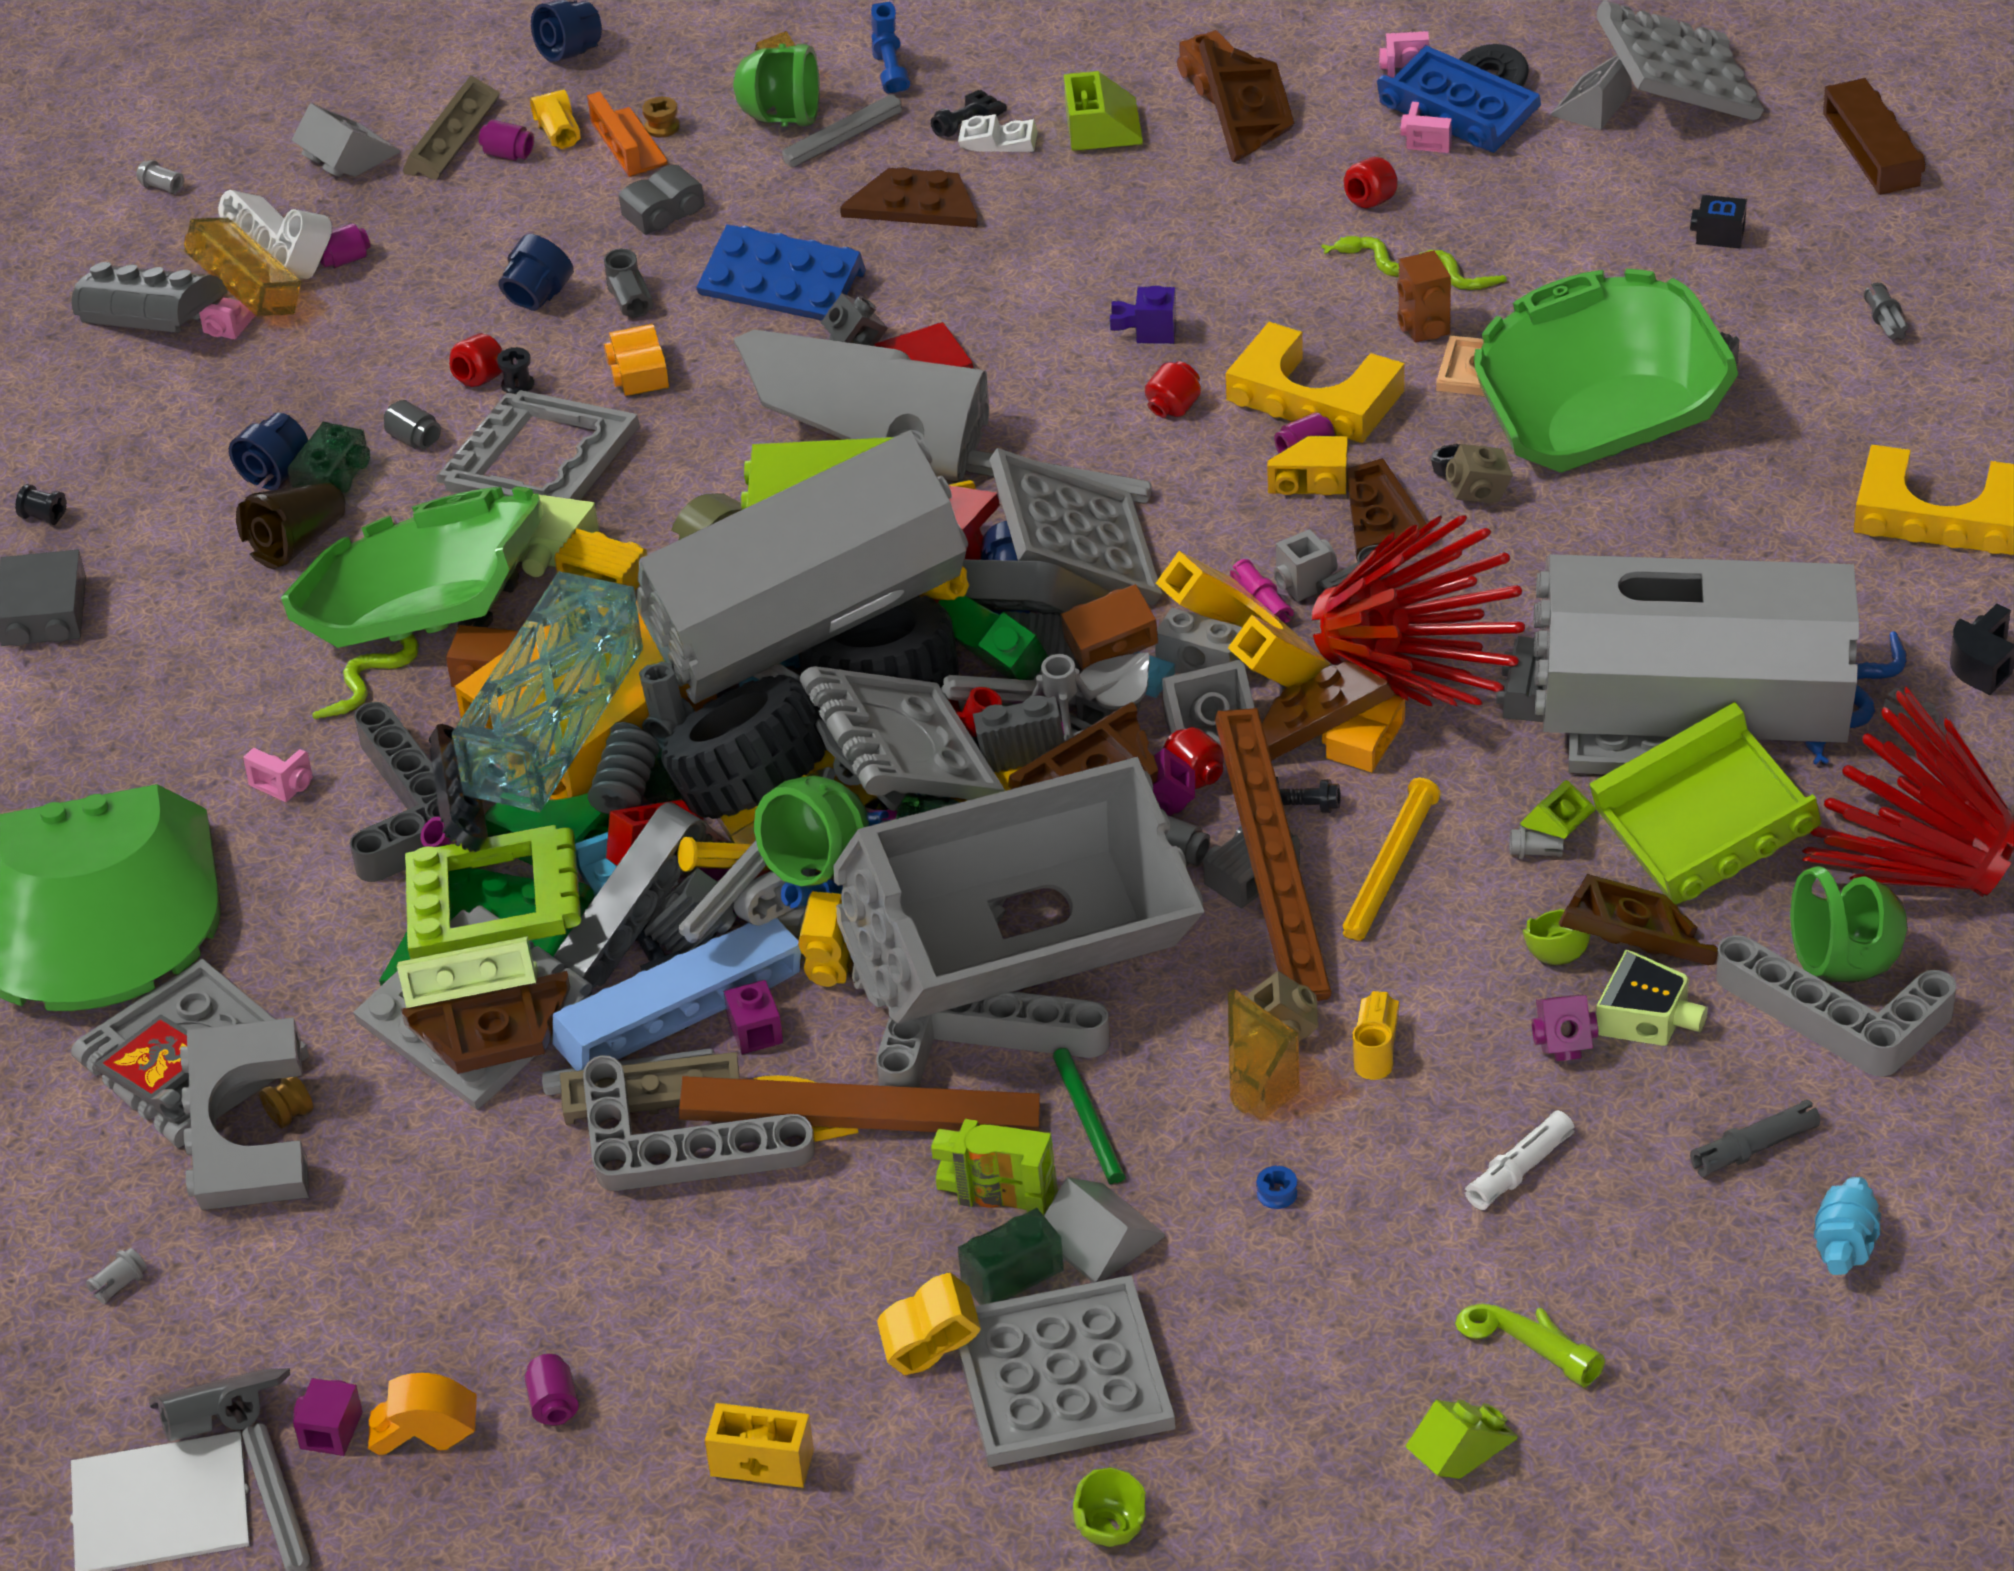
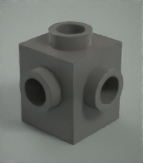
(854, 321)

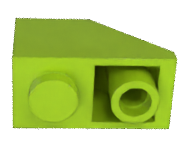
(1459, 1437)

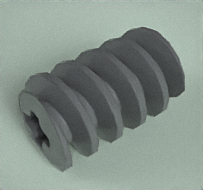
(623, 768)

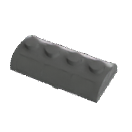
(143, 296)

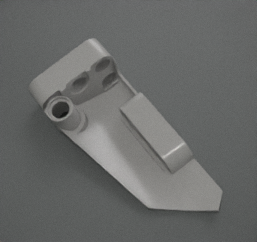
(870, 393)

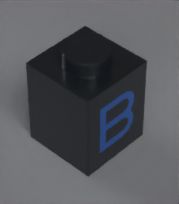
(1719, 221)

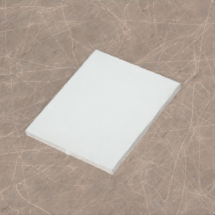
(159, 1503)

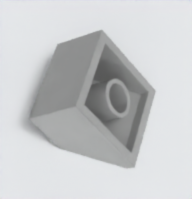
(340, 142)

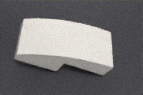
(988, 135)

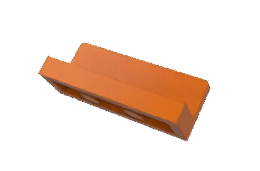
(625, 136)

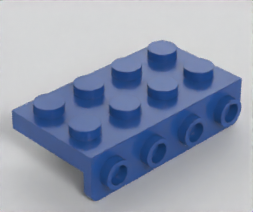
(1480, 104)
(779, 272)

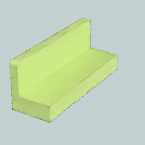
(467, 972)

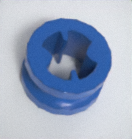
(1278, 1175)

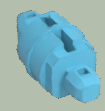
(1847, 1225)

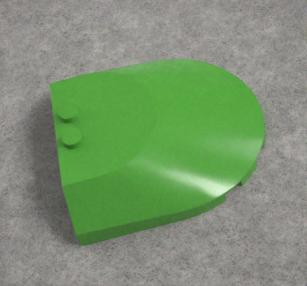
(1601, 366)
(419, 572)
(103, 896)

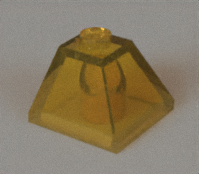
(1260, 1058)

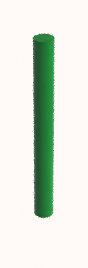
(1088, 1116)

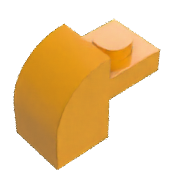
(423, 1407)

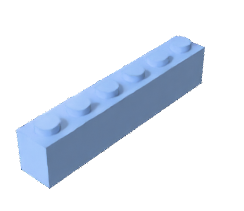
(674, 993)

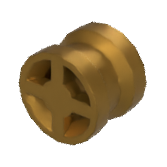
(660, 116)
(286, 1101)

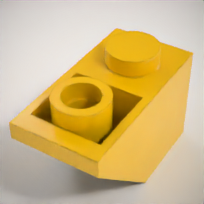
(1310, 467)

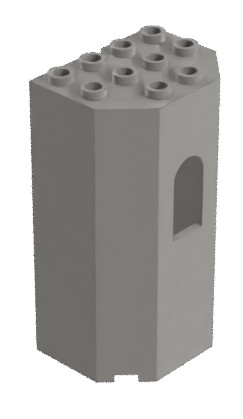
(801, 566)
(1678, 639)
(924, 885)

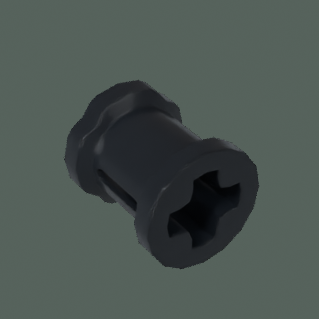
(513, 371)
(40, 504)

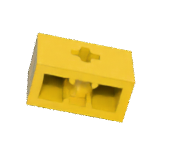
(759, 1445)

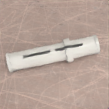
(1507, 1170)

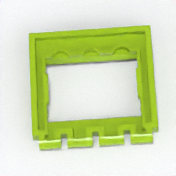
(554, 888)

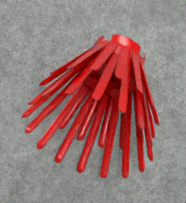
(1373, 620)
(1965, 807)

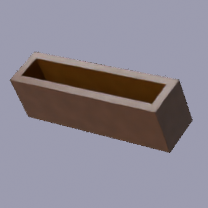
(1873, 136)

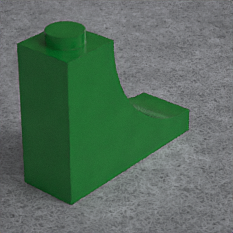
(996, 639)
(567, 812)

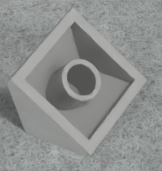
(1596, 95)
(1197, 695)
(1098, 1228)

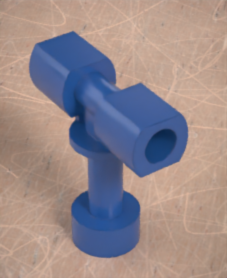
(885, 45)

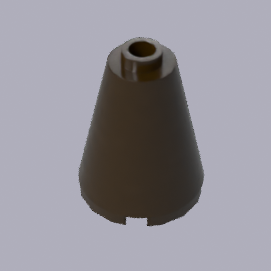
(287, 520)

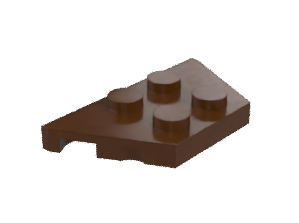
(1247, 98)
(913, 198)
(1321, 705)
(1103, 743)
(1635, 918)
(491, 1025)

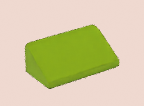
(1559, 812)

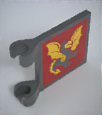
(151, 1065)

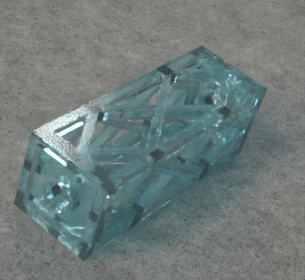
(585, 623)

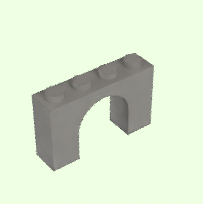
(217, 1064)

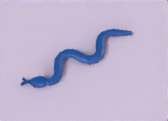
(1862, 699)

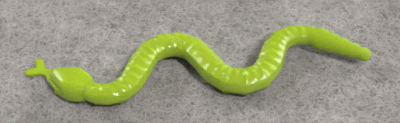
(1354, 244)
(364, 662)

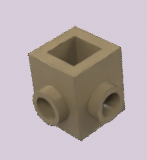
(1478, 473)
(1288, 1002)

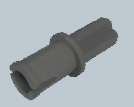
(1886, 311)

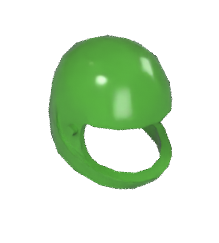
(780, 79)
(807, 827)
(1849, 932)

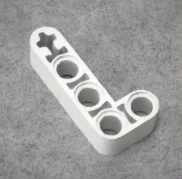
(293, 240)

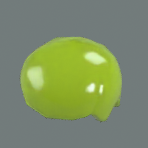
(1552, 942)
(1113, 1496)

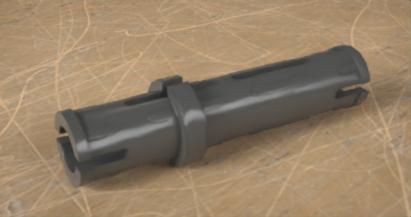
(1740, 1144)

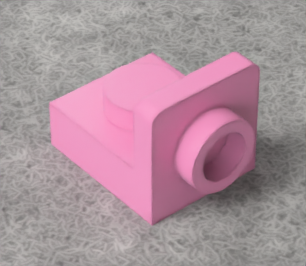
(1401, 49)
(1426, 132)
(225, 318)
(278, 777)

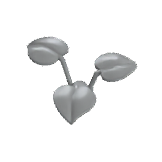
(1110, 681)

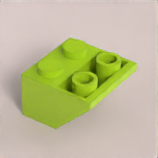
(1099, 112)

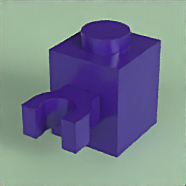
(1151, 316)

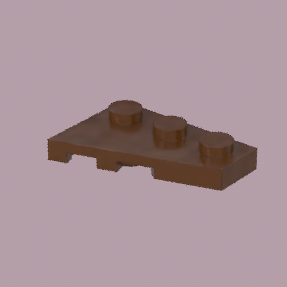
(1378, 505)

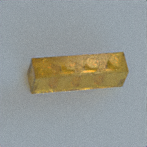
(243, 266)

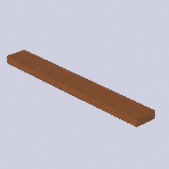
(1271, 850)
(855, 1104)

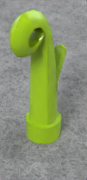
(1577, 1361)

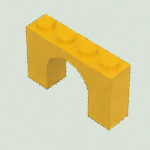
(1353, 407)
(1892, 511)
(1263, 641)

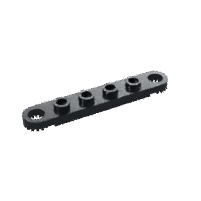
(461, 814)

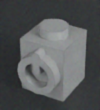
(1303, 563)

